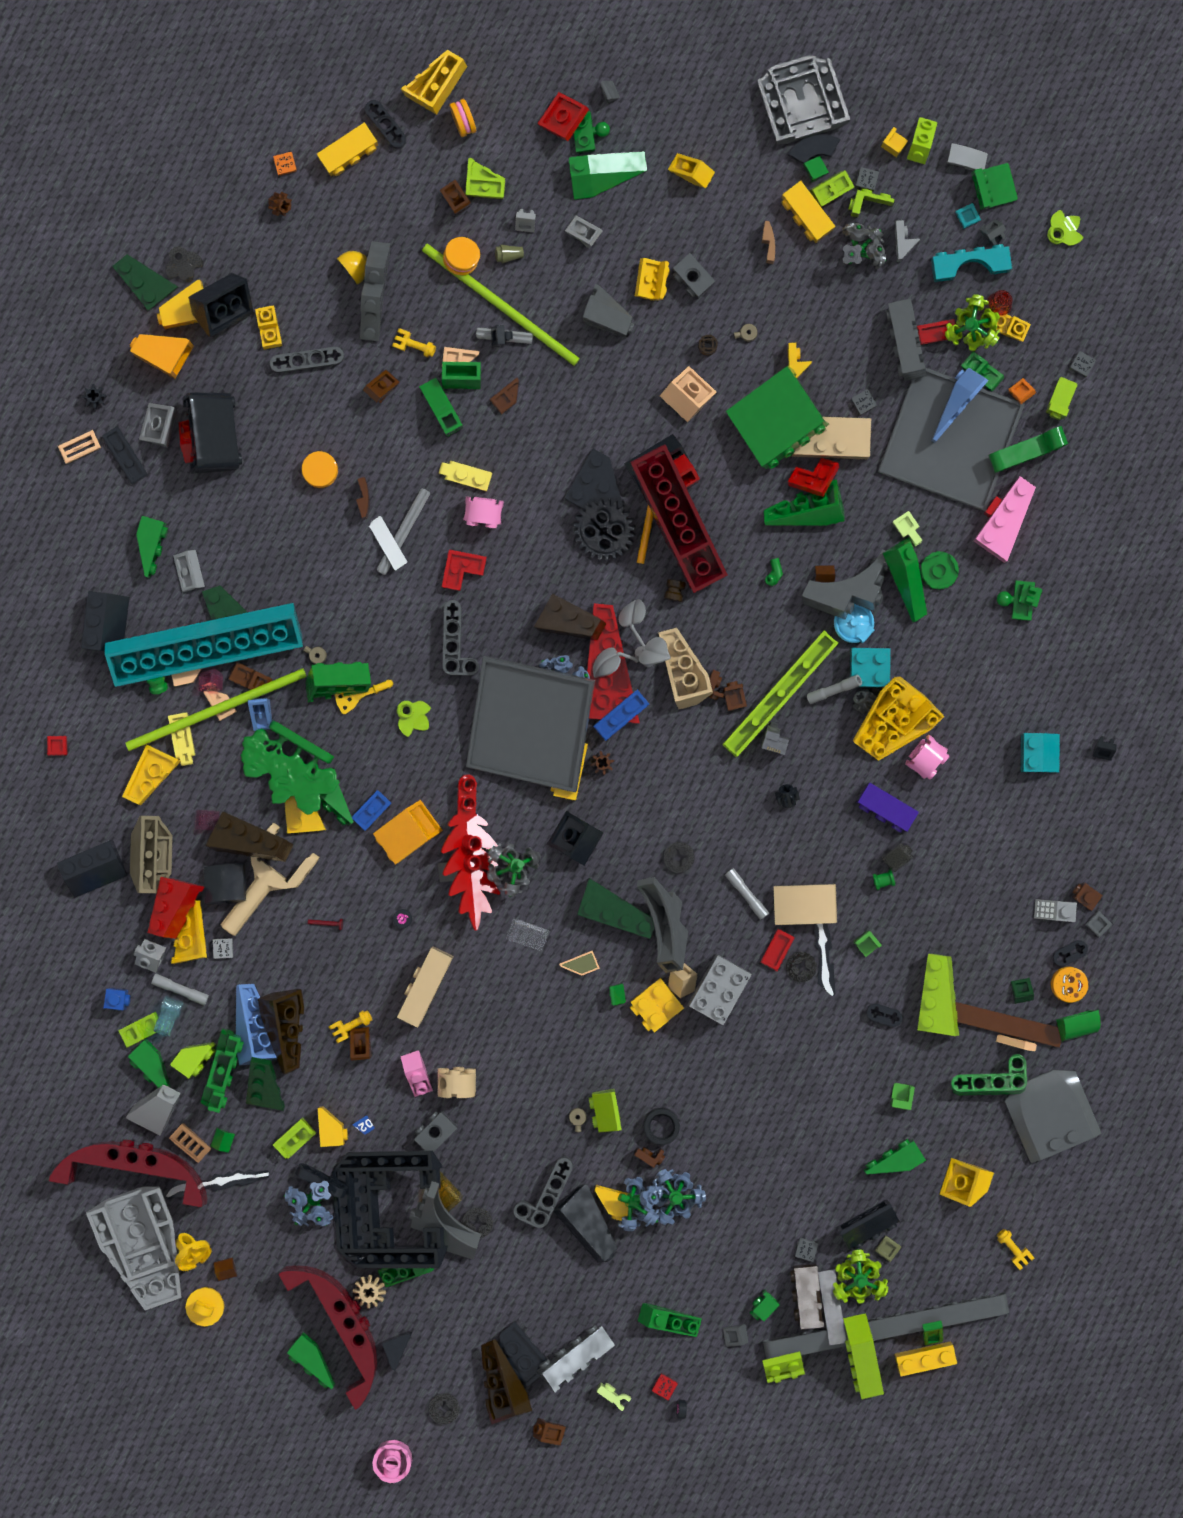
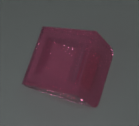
(210, 681)
(206, 819)

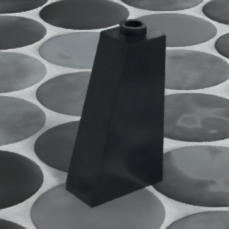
(586, 1223)

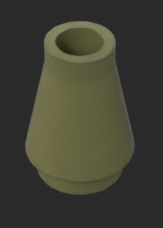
(507, 253)

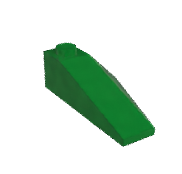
(808, 509)
(906, 573)

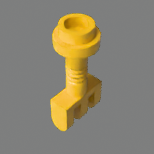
(428, 349)
(364, 1017)
(1004, 1237)

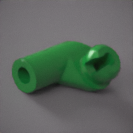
(776, 573)

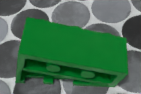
(337, 679)

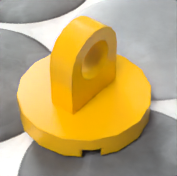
(191, 1253)
(204, 1306)

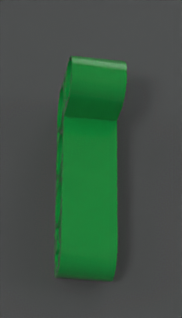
(1028, 449)
(988, 1080)

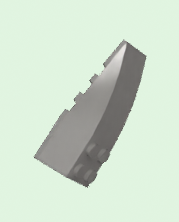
(139, 1243)

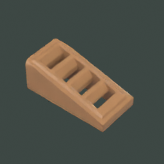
(174, 1138)

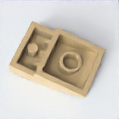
(805, 904)

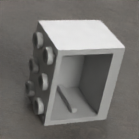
(719, 989)

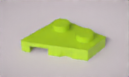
(483, 182)

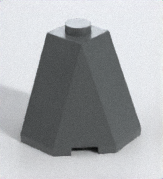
(607, 314)

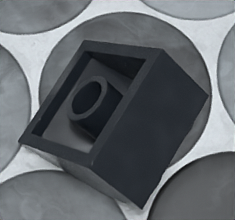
(575, 838)

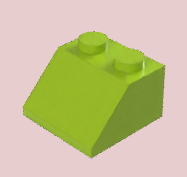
(606, 1111)

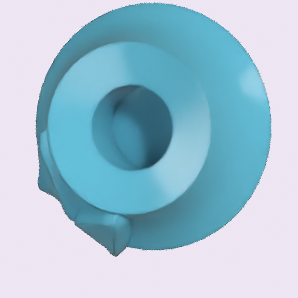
(857, 625)

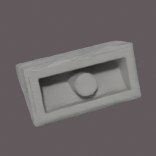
(188, 570)

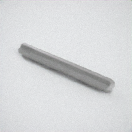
(405, 527)

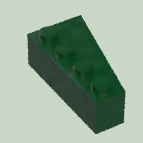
(612, 910)

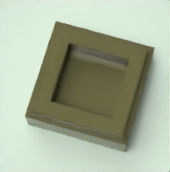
(887, 1248)

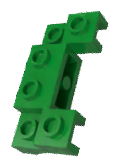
(220, 1070)

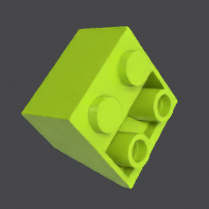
(190, 1059)

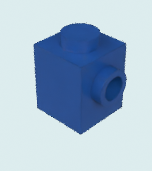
(116, 999)

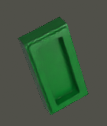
(932, 1332)

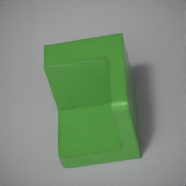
(867, 943)
(902, 1096)

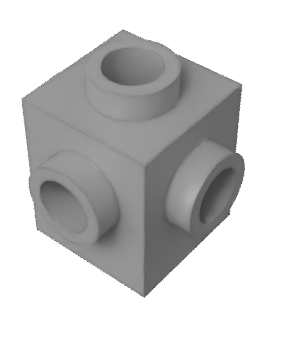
(149, 955)

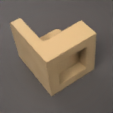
(682, 981)

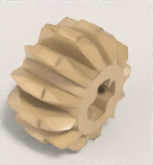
(366, 1285)

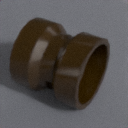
(705, 345)
(674, 590)

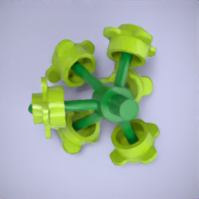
(967, 317)
(859, 1286)

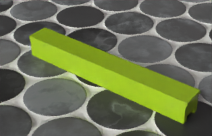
(780, 694)

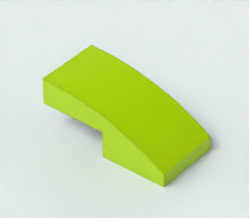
(139, 1030)

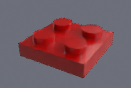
(563, 116)

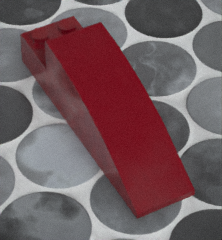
(678, 518)

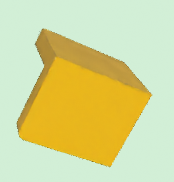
(894, 143)

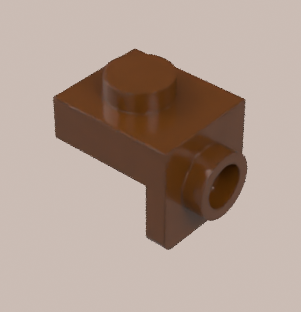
(734, 696)

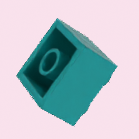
(871, 666)

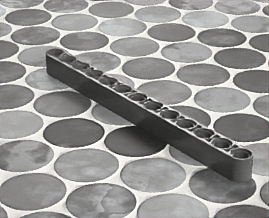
(894, 1325)

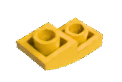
(268, 327)
(1012, 327)

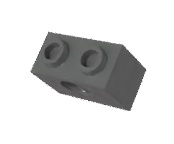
(691, 265)
(445, 1126)

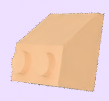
(688, 394)

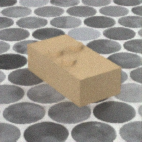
(842, 439)
(425, 986)

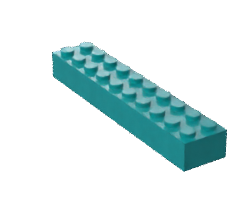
(203, 644)

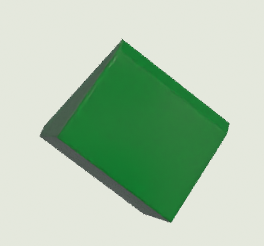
(222, 1140)

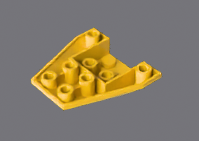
(896, 719)

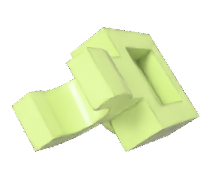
(906, 526)
(607, 1392)

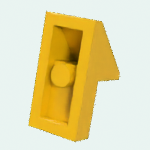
(793, 355)

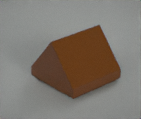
(825, 573)
(225, 1269)

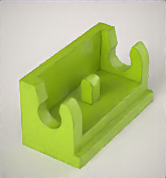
(832, 188)
(294, 1138)

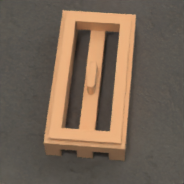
(94, 440)

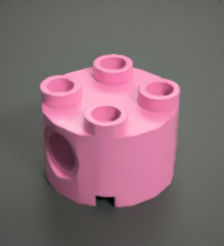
(483, 511)
(927, 757)
(392, 1461)

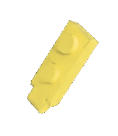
(466, 475)
(182, 741)

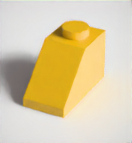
(691, 170)
(330, 1129)
(609, 1199)

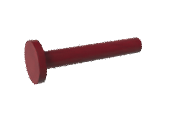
(327, 923)

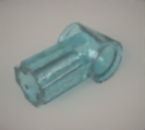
(169, 1012)

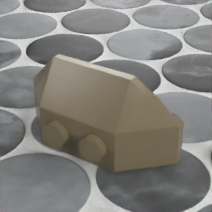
(150, 853)

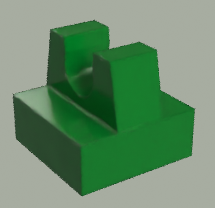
(1030, 595)

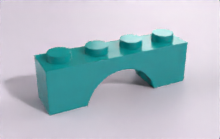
(995, 260)

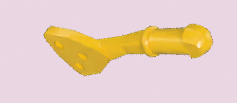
(355, 698)

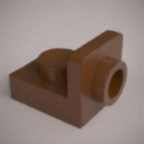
(715, 681)
(1086, 895)
(646, 1155)
(548, 1432)

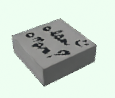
(223, 948)

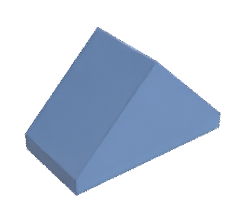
(260, 713)

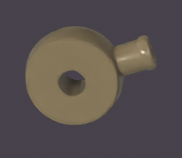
(743, 333)
(312, 652)
(577, 1122)

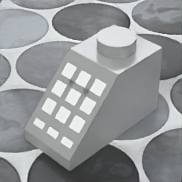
(1055, 910)

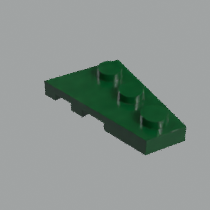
(144, 282)
(262, 1085)

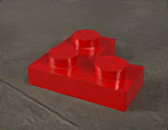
(817, 481)
(461, 563)

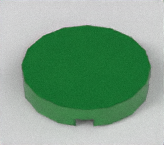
(939, 570)

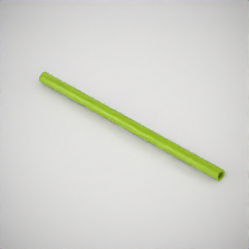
(506, 309)
(216, 709)

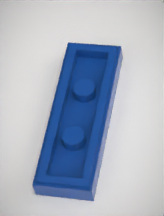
(621, 715)

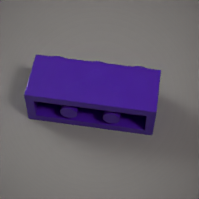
(887, 808)

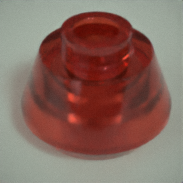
(1000, 302)

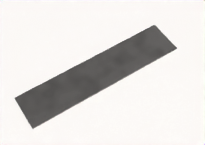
(832, 1308)

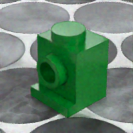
(764, 1306)

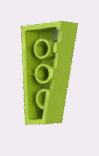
(938, 997)
(862, 1356)

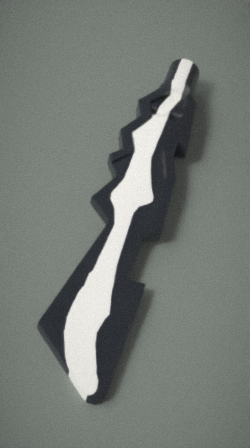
(826, 970)
(220, 1181)

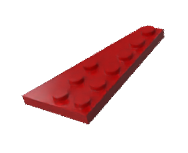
(616, 687)

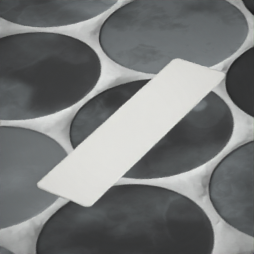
(387, 543)

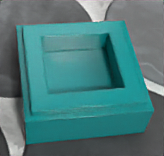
(968, 215)

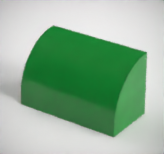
(461, 375)
(1079, 1024)

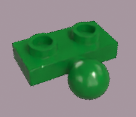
(585, 134)
(1019, 610)

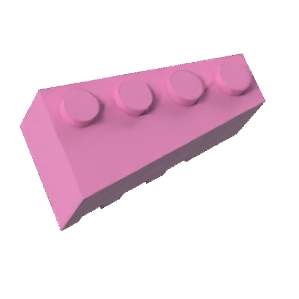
(1003, 526)

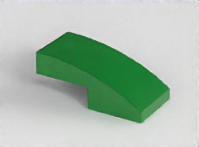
(982, 367)

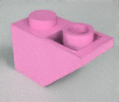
(416, 1073)

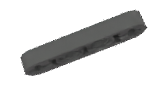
(307, 362)

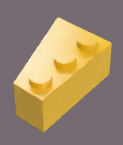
(436, 82)

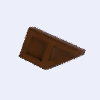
(506, 397)

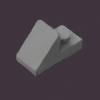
(583, 231)
(903, 245)

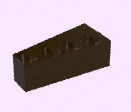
(243, 838)

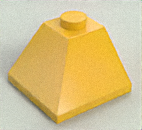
(965, 1182)

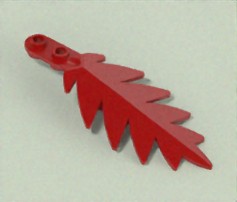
(469, 856)

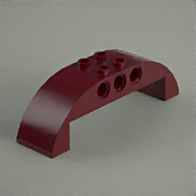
(167, 1165)
(329, 1291)

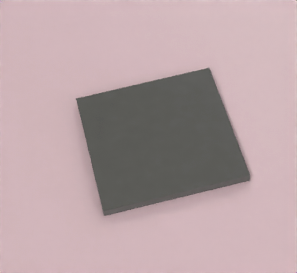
(959, 460)
(530, 723)

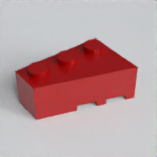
(171, 906)

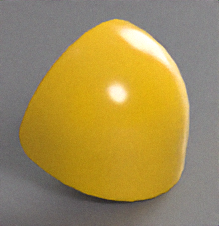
(355, 264)

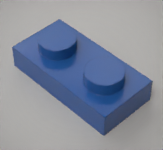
(371, 810)

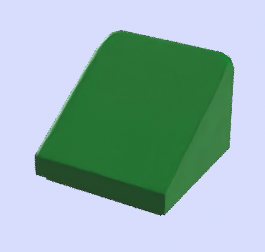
(815, 168)
(617, 994)

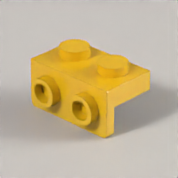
(652, 279)

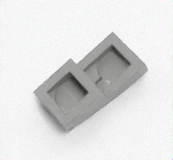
(966, 157)

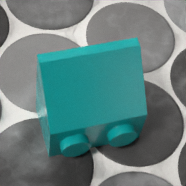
(1040, 752)

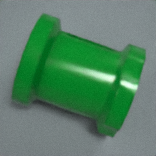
(883, 879)

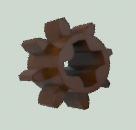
(279, 204)
(597, 763)

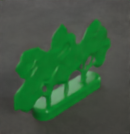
(289, 773)

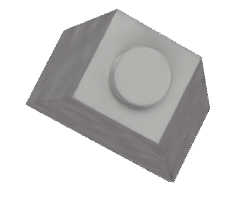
(155, 1109)

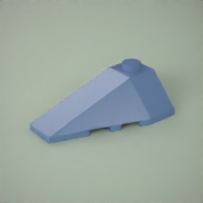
(963, 391)
(250, 1026)

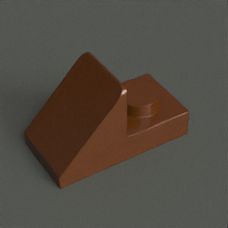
(455, 197)
(381, 386)

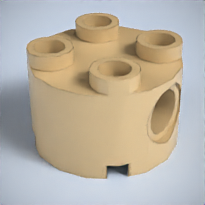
(456, 1082)

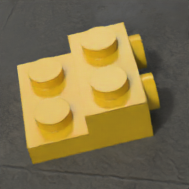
(656, 1005)

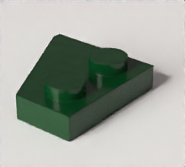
(221, 603)

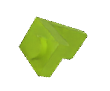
(922, 140)
(855, 204)
(1061, 398)

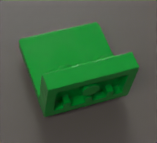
(994, 186)

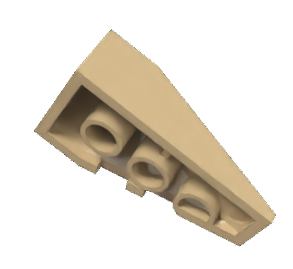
(686, 674)

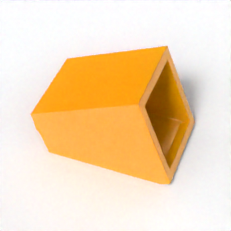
(162, 352)
(407, 832)

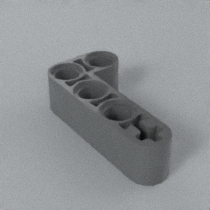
(456, 638)
(548, 1190)

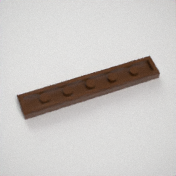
(1008, 1024)

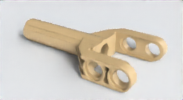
(265, 880)

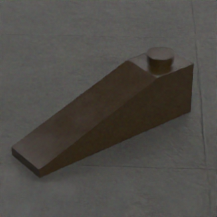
(280, 1018)
(505, 1391)

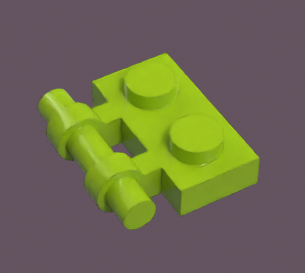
(783, 1367)

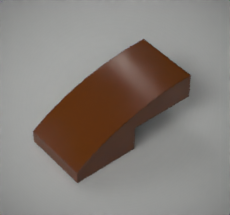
(363, 503)
(247, 677)

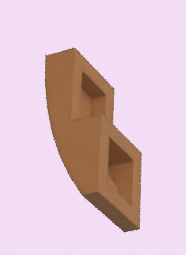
(768, 238)

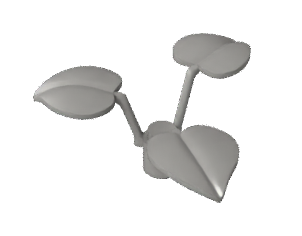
(652, 653)

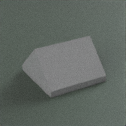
(158, 424)

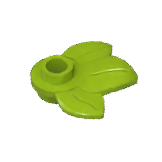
(1066, 227)
(415, 718)

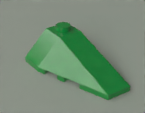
(603, 171)

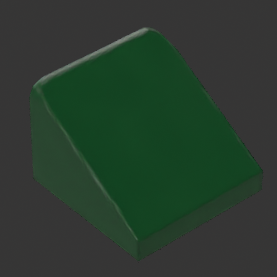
(1022, 990)

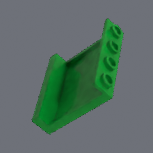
(777, 418)

